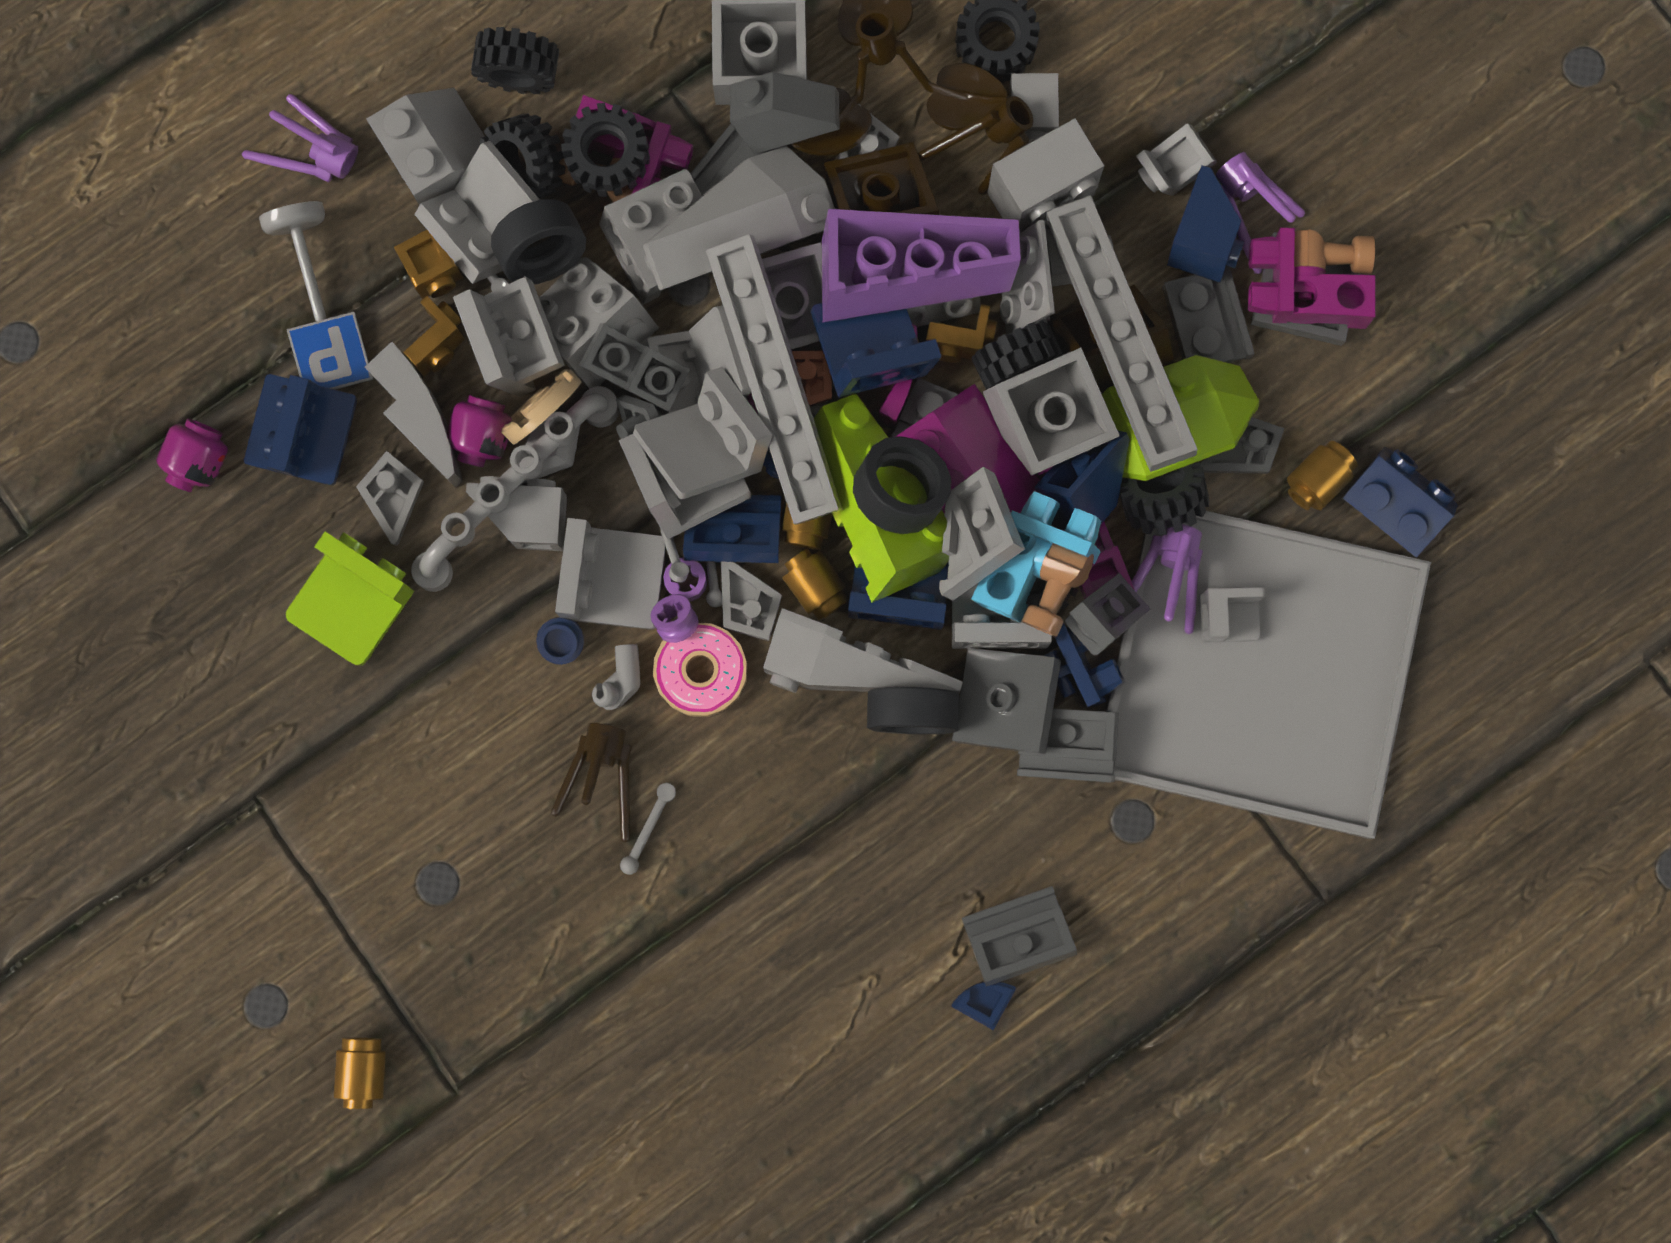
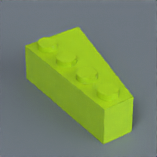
(888, 558)

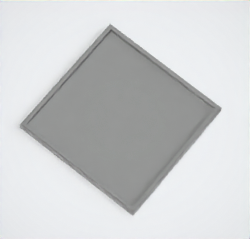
(1281, 721)

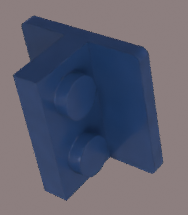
(300, 429)

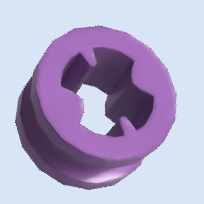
(696, 571)
(680, 628)

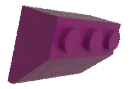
(969, 439)

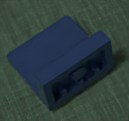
(873, 350)
(913, 606)

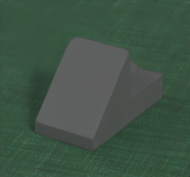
(1106, 614)

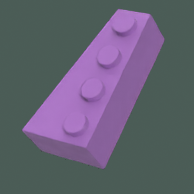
(912, 260)

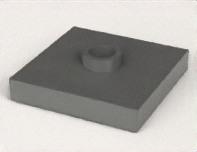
(1007, 700)

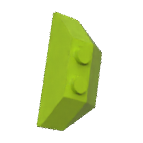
(1213, 401)

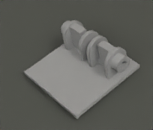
(1031, 290)

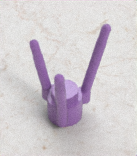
(332, 153)
(1244, 180)
(1181, 553)

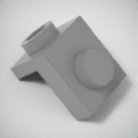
(1175, 161)

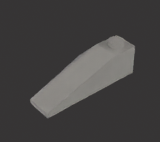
(764, 196)

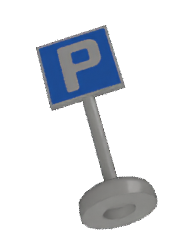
(330, 348)

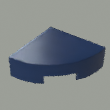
(984, 1002)

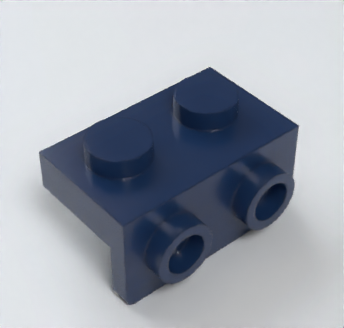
(1402, 500)

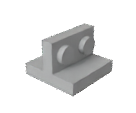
(509, 336)

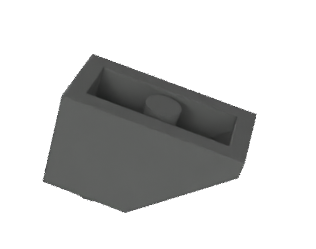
(782, 110)

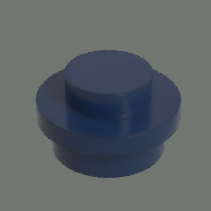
(560, 640)

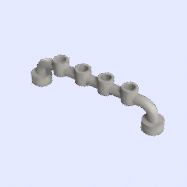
(431, 568)

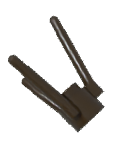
(1002, 124)
(600, 748)

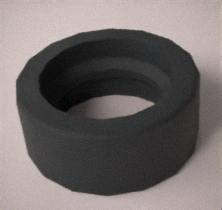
(529, 225)
(918, 460)
(912, 710)

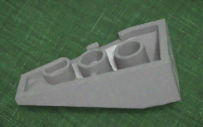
(820, 659)

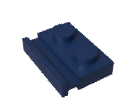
(738, 534)

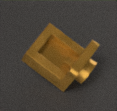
(428, 265)
(962, 342)
(435, 346)

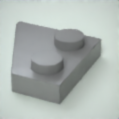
(977, 533)

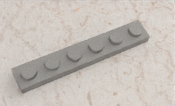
(1121, 334)
(774, 379)

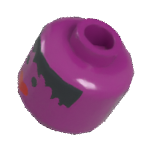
(477, 430)
(192, 455)

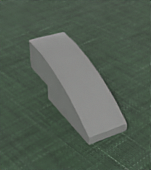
(415, 410)

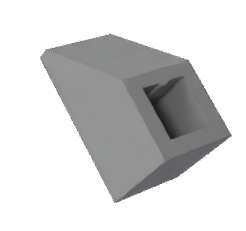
(533, 515)

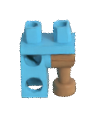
(1049, 554)

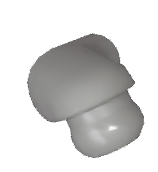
(623, 682)

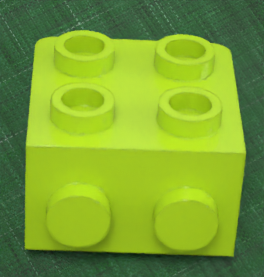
(349, 599)

